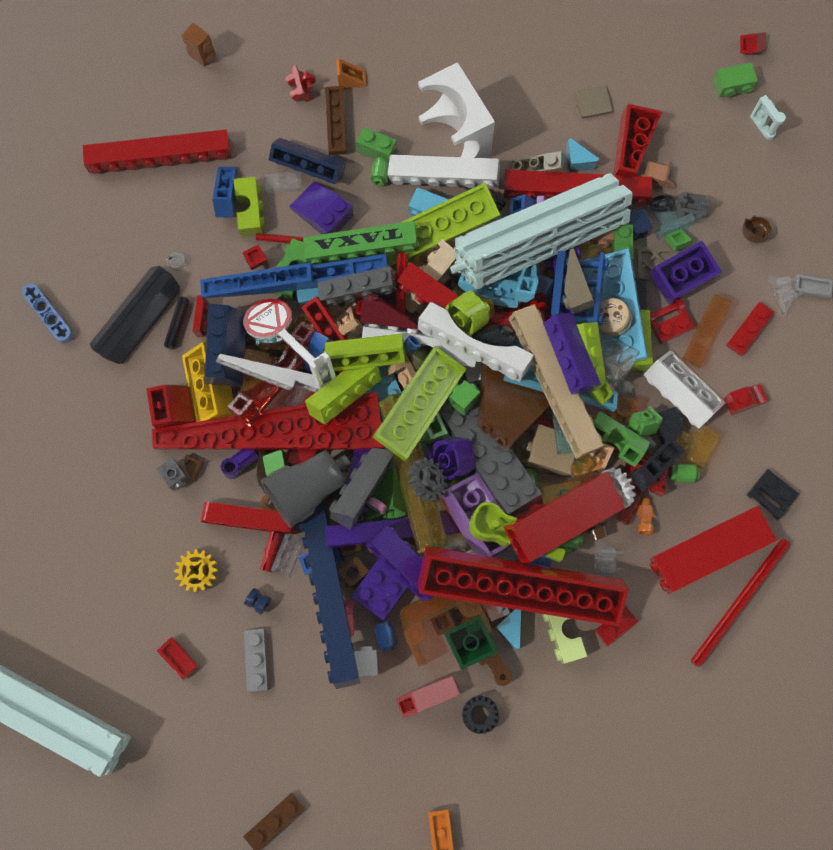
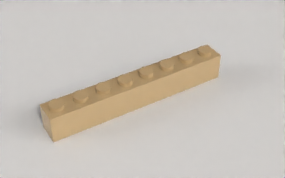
(567, 408)

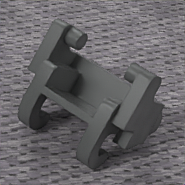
(692, 204)

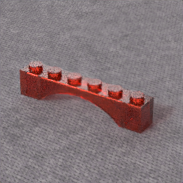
(252, 402)

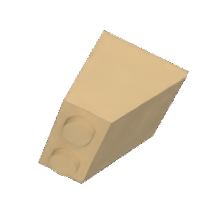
(539, 451)

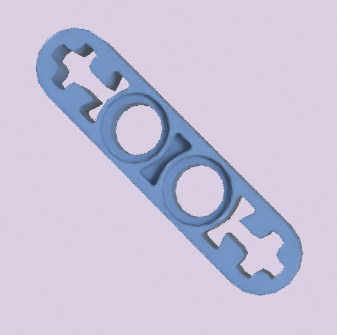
(47, 313)

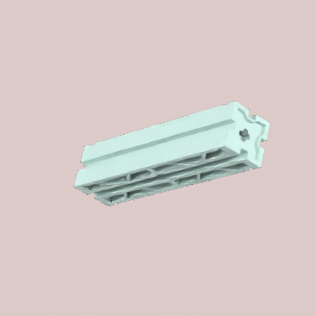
(541, 231)
(59, 724)

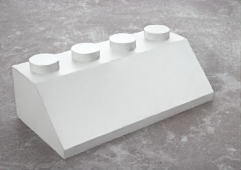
(684, 389)

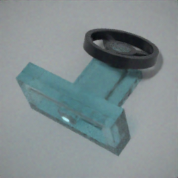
(667, 218)

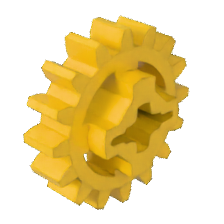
(190, 575)

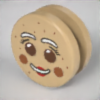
(616, 317)

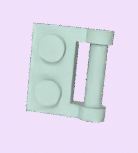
(762, 114)

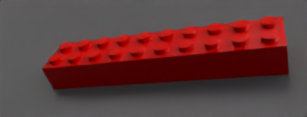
(522, 586)

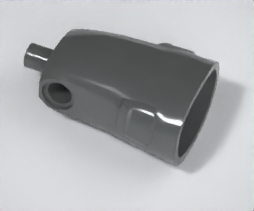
(304, 486)

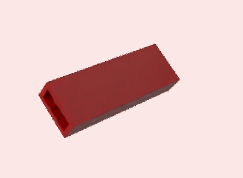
(564, 517)
(712, 550)

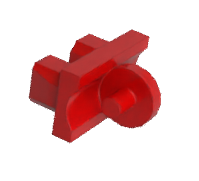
(303, 82)

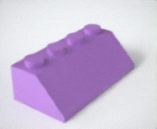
(461, 503)

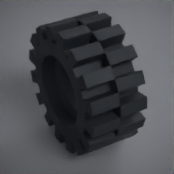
(493, 715)

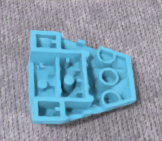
(508, 290)

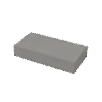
(813, 286)

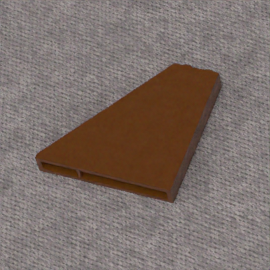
(507, 408)

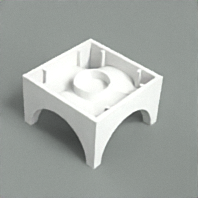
(461, 110)

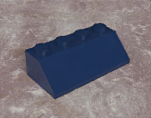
(224, 337)

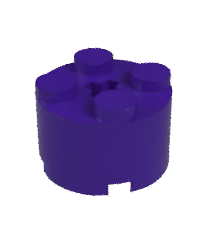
(453, 456)

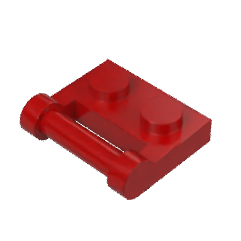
(671, 327)

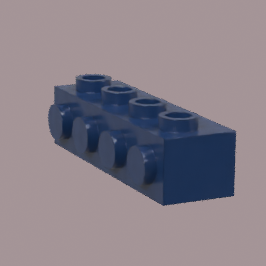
(307, 160)

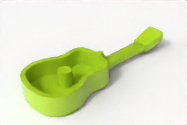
(488, 524)

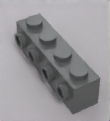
(355, 286)

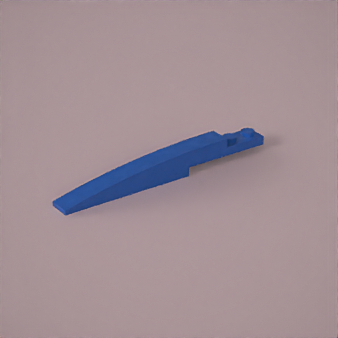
(287, 277)

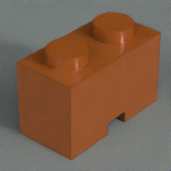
(198, 44)

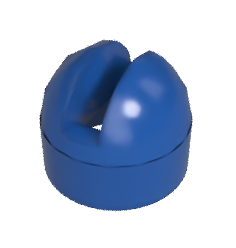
(411, 344)

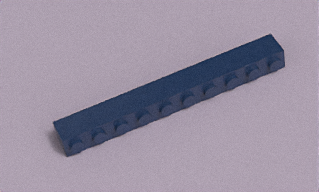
(330, 601)

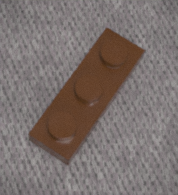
(273, 822)

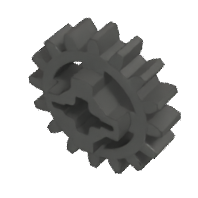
(427, 480)

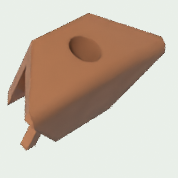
(659, 174)

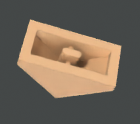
(602, 457)

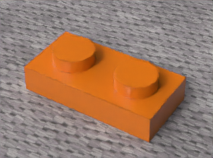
(440, 830)

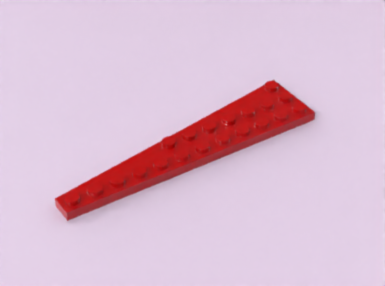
(280, 430)

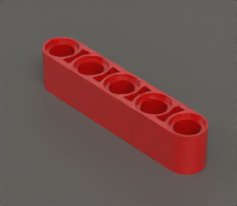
(244, 518)

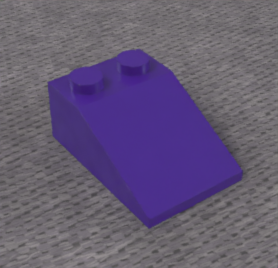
(322, 209)

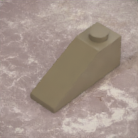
(576, 288)

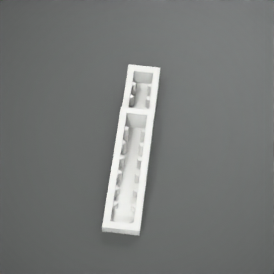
(275, 375)

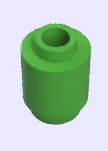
(379, 171)
(684, 473)

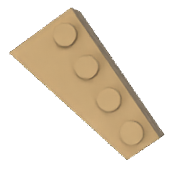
(438, 268)

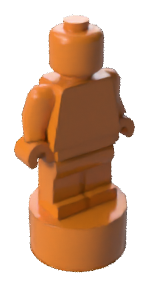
(646, 513)

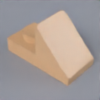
(349, 324)
(404, 371)

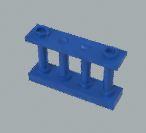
(559, 286)

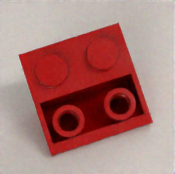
(170, 405)

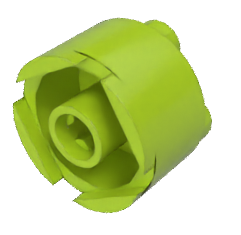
(469, 312)

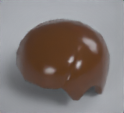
(756, 229)

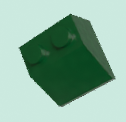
(470, 642)

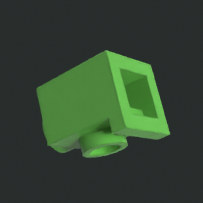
(645, 422)

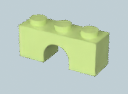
(567, 649)

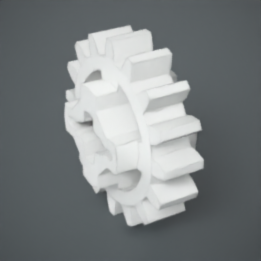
(622, 485)

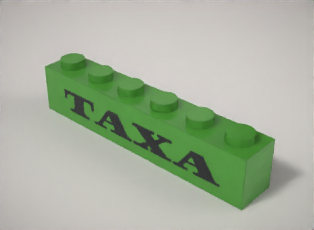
(361, 243)

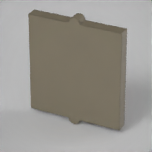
(593, 101)

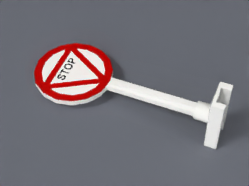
(271, 319)

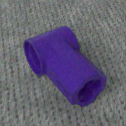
(240, 460)

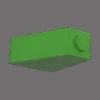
(391, 495)

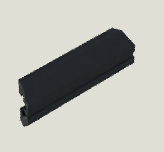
(136, 315)

